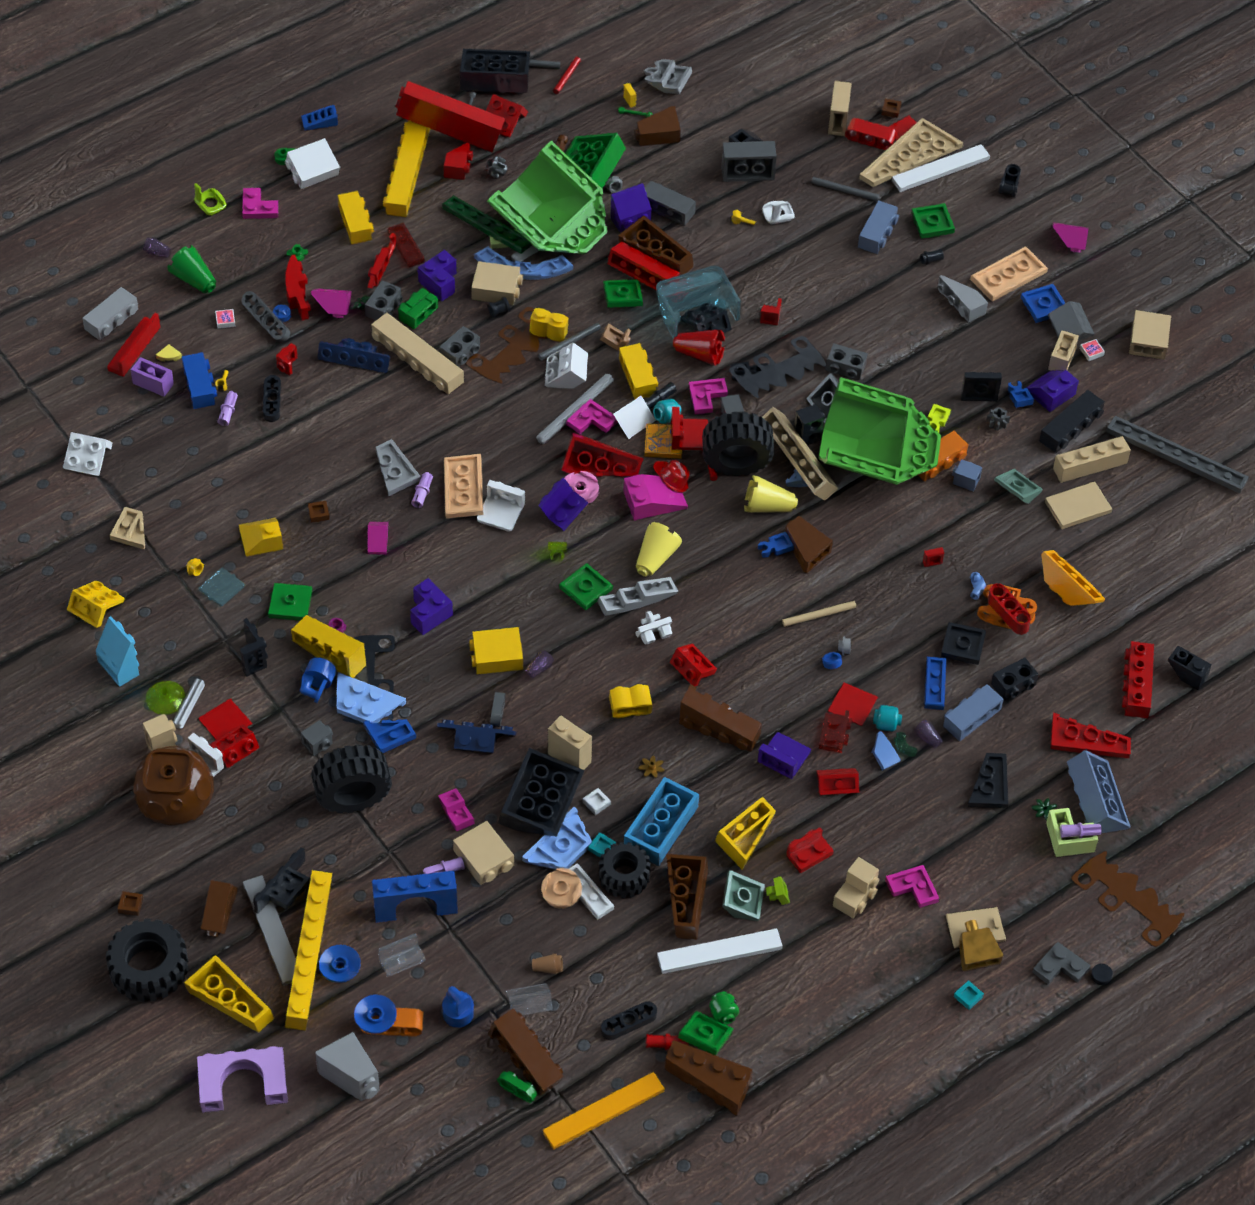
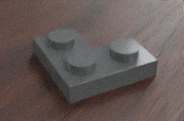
(1058, 960)

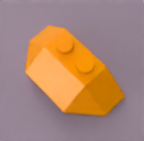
(1068, 581)

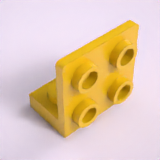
(92, 601)

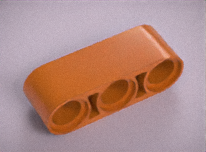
(408, 1023)

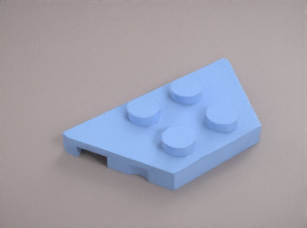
(364, 700)
(561, 850)

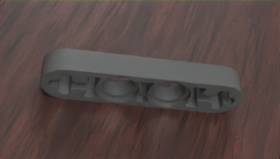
(265, 317)

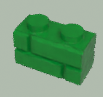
(417, 308)

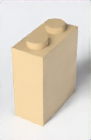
(839, 108)
(496, 281)
(1150, 334)
(569, 743)
(483, 853)

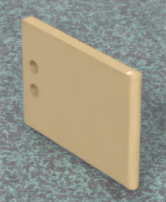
(984, 917)

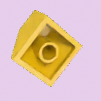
(261, 536)

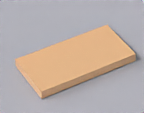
(1008, 274)
(463, 486)

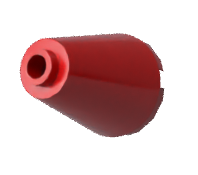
(701, 345)

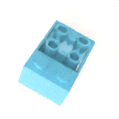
(117, 653)

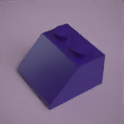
(629, 206)
(1053, 388)

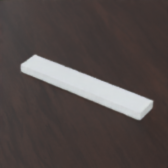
(940, 168)
(719, 951)

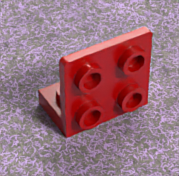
(508, 110)
(686, 433)

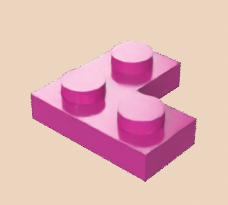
(255, 208)
(703, 391)
(590, 414)
(913, 880)

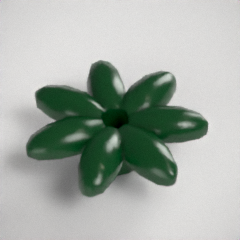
(360, 303)
(1043, 808)

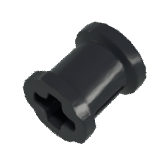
(498, 307)

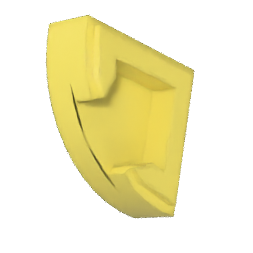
(168, 353)

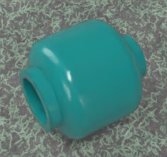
(663, 410)
(887, 718)

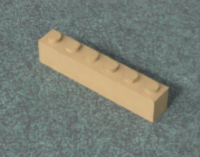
(417, 353)
(800, 455)

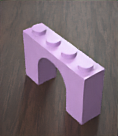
(215, 1069)

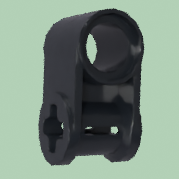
(1010, 180)

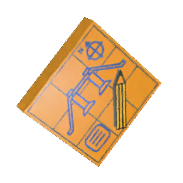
(659, 442)

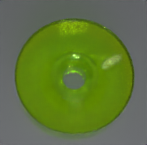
(167, 703)

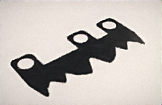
(775, 373)
(366, 675)

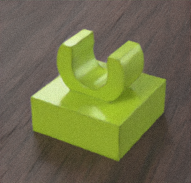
(778, 891)

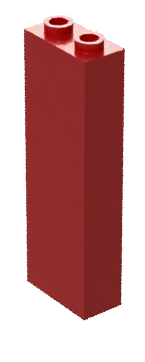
(449, 116)

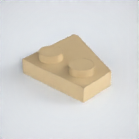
(129, 528)

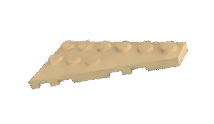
(915, 148)

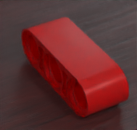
(870, 133)
(1010, 617)

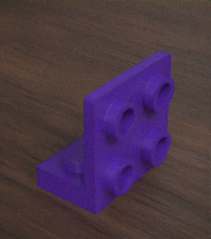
(562, 504)
(783, 755)

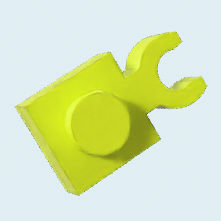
(938, 416)

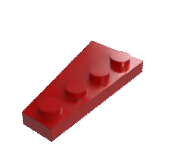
(1076, 737)

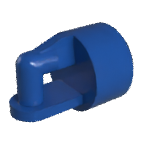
(319, 674)
(457, 1008)

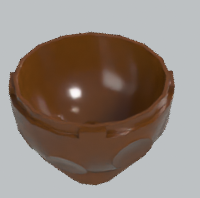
(177, 796)

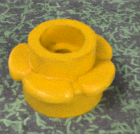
(194, 567)

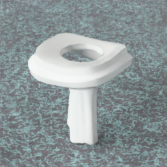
(773, 210)

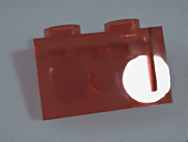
(834, 732)

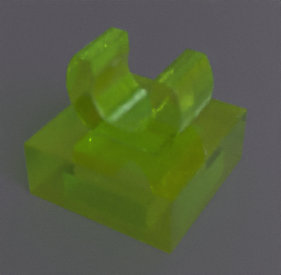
(557, 547)

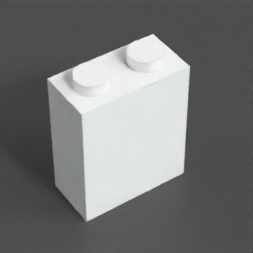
(312, 163)

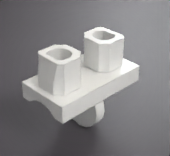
(646, 631)

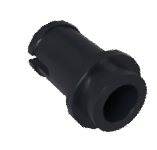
(927, 257)

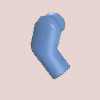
(978, 584)

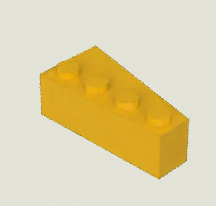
(328, 643)
(229, 994)

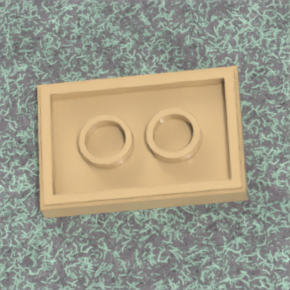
(1078, 505)

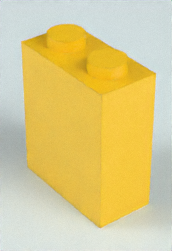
(496, 650)

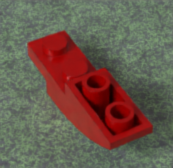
(296, 287)

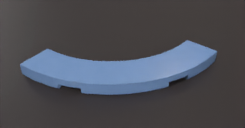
(530, 271)

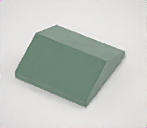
(1019, 485)
(743, 896)

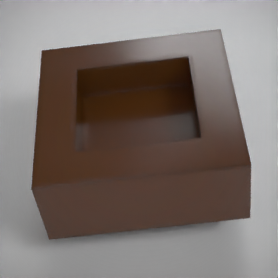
(891, 108)
(318, 511)
(130, 903)

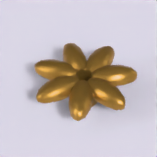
(651, 766)

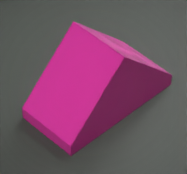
(377, 538)

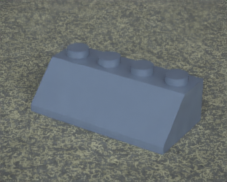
(1097, 792)

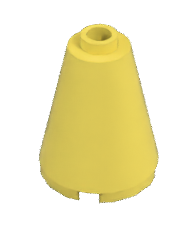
(768, 497)
(656, 548)

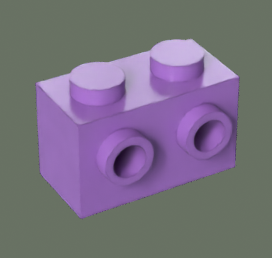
(152, 376)

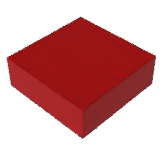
(933, 557)

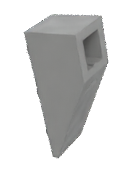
(965, 299)

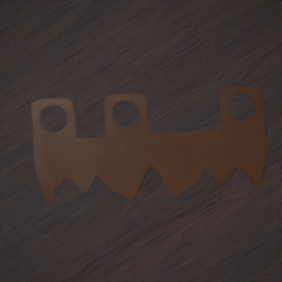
(509, 355)
(1123, 888)

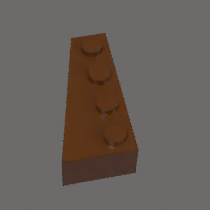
(657, 244)
(718, 720)
(687, 891)
(526, 1051)
(710, 1074)

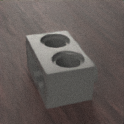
(383, 300)
(461, 346)
(846, 361)

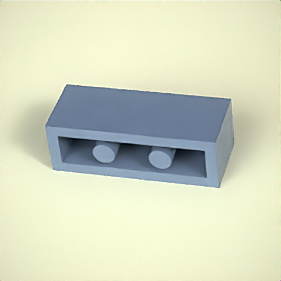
(878, 227)
(972, 712)

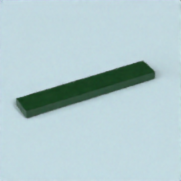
(486, 224)

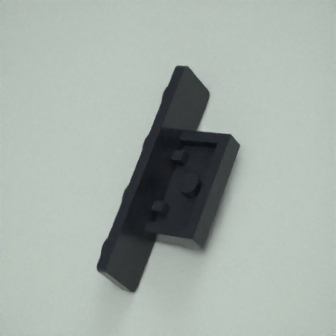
(285, 886)

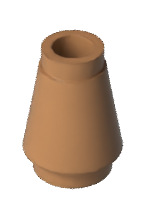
(548, 964)

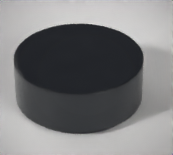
(1101, 974)

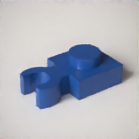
(1020, 396)
(778, 544)

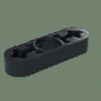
(272, 404)
(632, 1012)

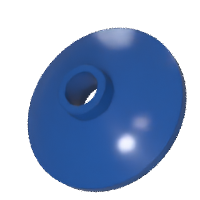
(337, 956)
(375, 1006)

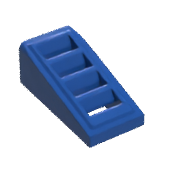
(326, 118)

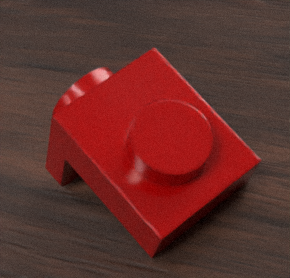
(286, 357)

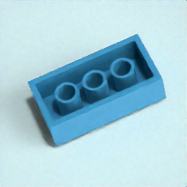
(662, 819)

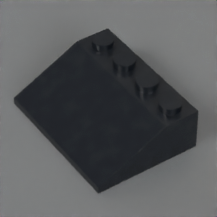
(494, 71)
(540, 795)

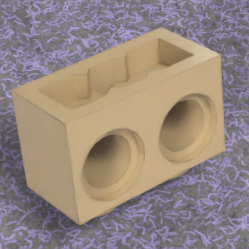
(1063, 351)

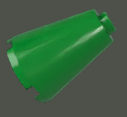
(192, 269)

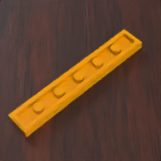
(603, 1110)

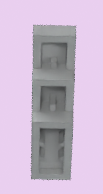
(635, 597)

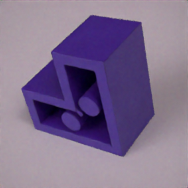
(438, 275)
(432, 607)

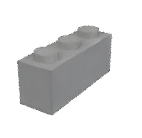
(110, 313)

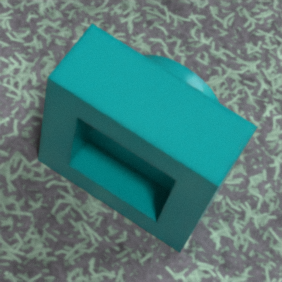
(599, 844)
(968, 995)

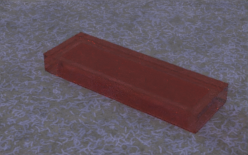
(407, 245)

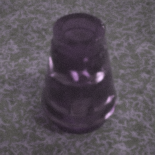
(155, 247)
(540, 663)
(927, 733)

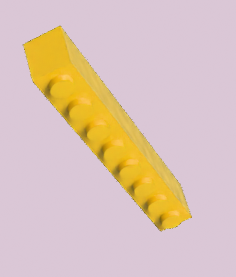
(406, 169)
(308, 950)

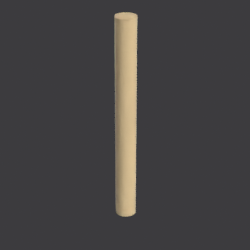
(819, 613)

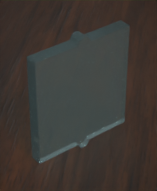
(222, 587)

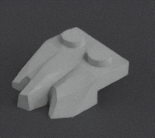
(667, 76)

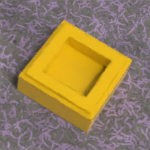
(629, 95)

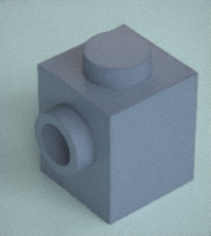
(966, 475)

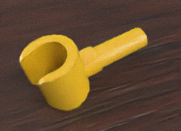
(736, 218)
(222, 381)

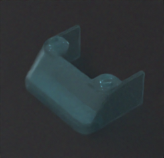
(692, 290)

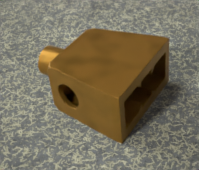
(978, 947)

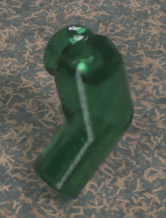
(902, 746)

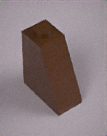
(659, 128)
(809, 543)
(218, 907)

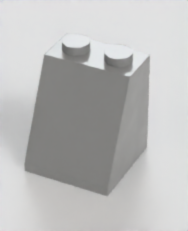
(349, 1067)

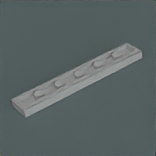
(273, 932)

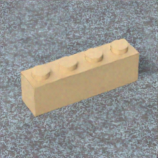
(1091, 459)

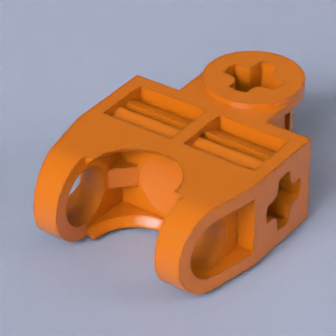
(994, 619)

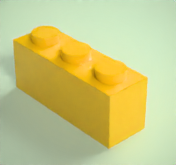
(355, 217)
(637, 370)

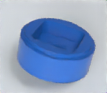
(283, 312)
(832, 660)

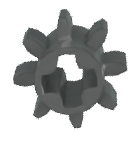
(496, 166)
(998, 418)

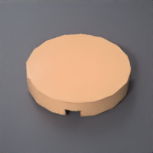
(561, 888)

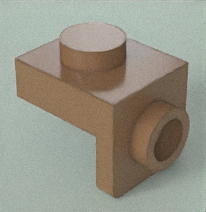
(615, 337)

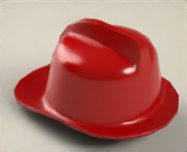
(673, 474)

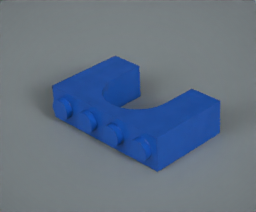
(392, 891)

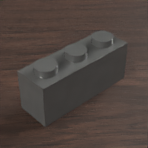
(670, 203)

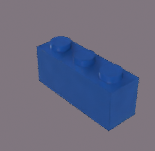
(199, 380)

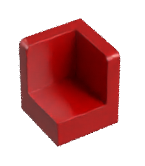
(771, 314)

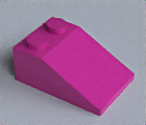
(651, 497)

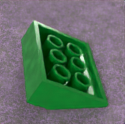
(597, 155)

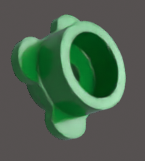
(298, 251)

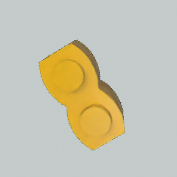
(549, 324)
(630, 701)

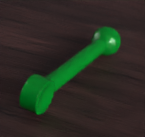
(622, 110)

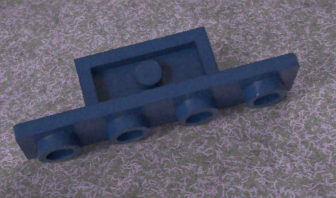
(354, 354)
(475, 738)

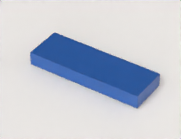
(935, 683)

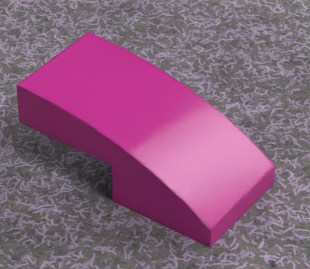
(456, 810)

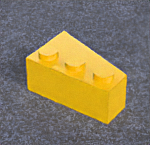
(745, 831)

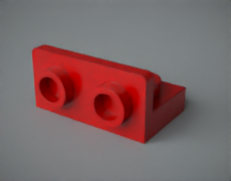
(692, 664)
(236, 745)
(809, 850)

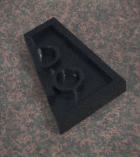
(992, 783)

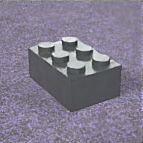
(748, 161)

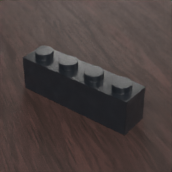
(1072, 421)

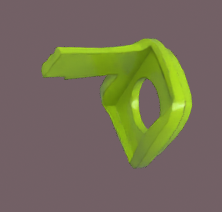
(200, 197)

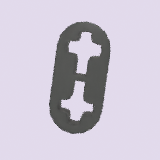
(497, 709)

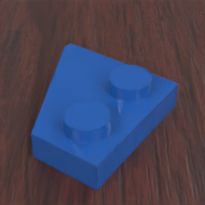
(389, 733)

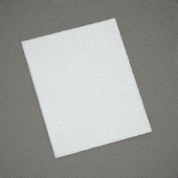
(634, 417)

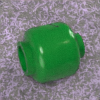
(724, 1007)

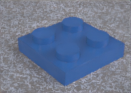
(1042, 301)

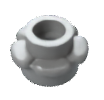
(614, 187)
(844, 646)

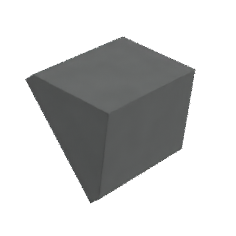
(1072, 319)
(824, 394)

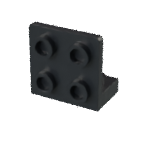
(707, 318)
(254, 653)

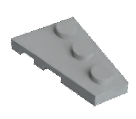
(395, 467)

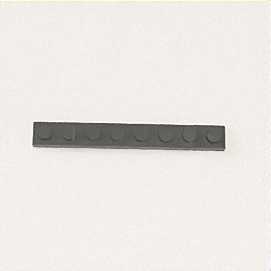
(1177, 454)

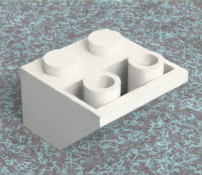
(566, 367)

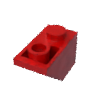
(457, 162)

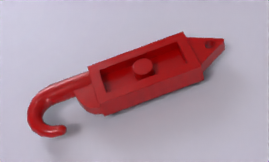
(381, 262)

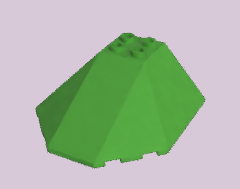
(555, 188)
(877, 434)

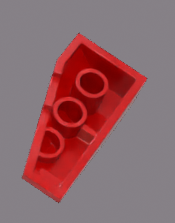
(599, 458)

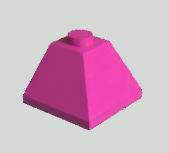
(1073, 236)
(333, 301)

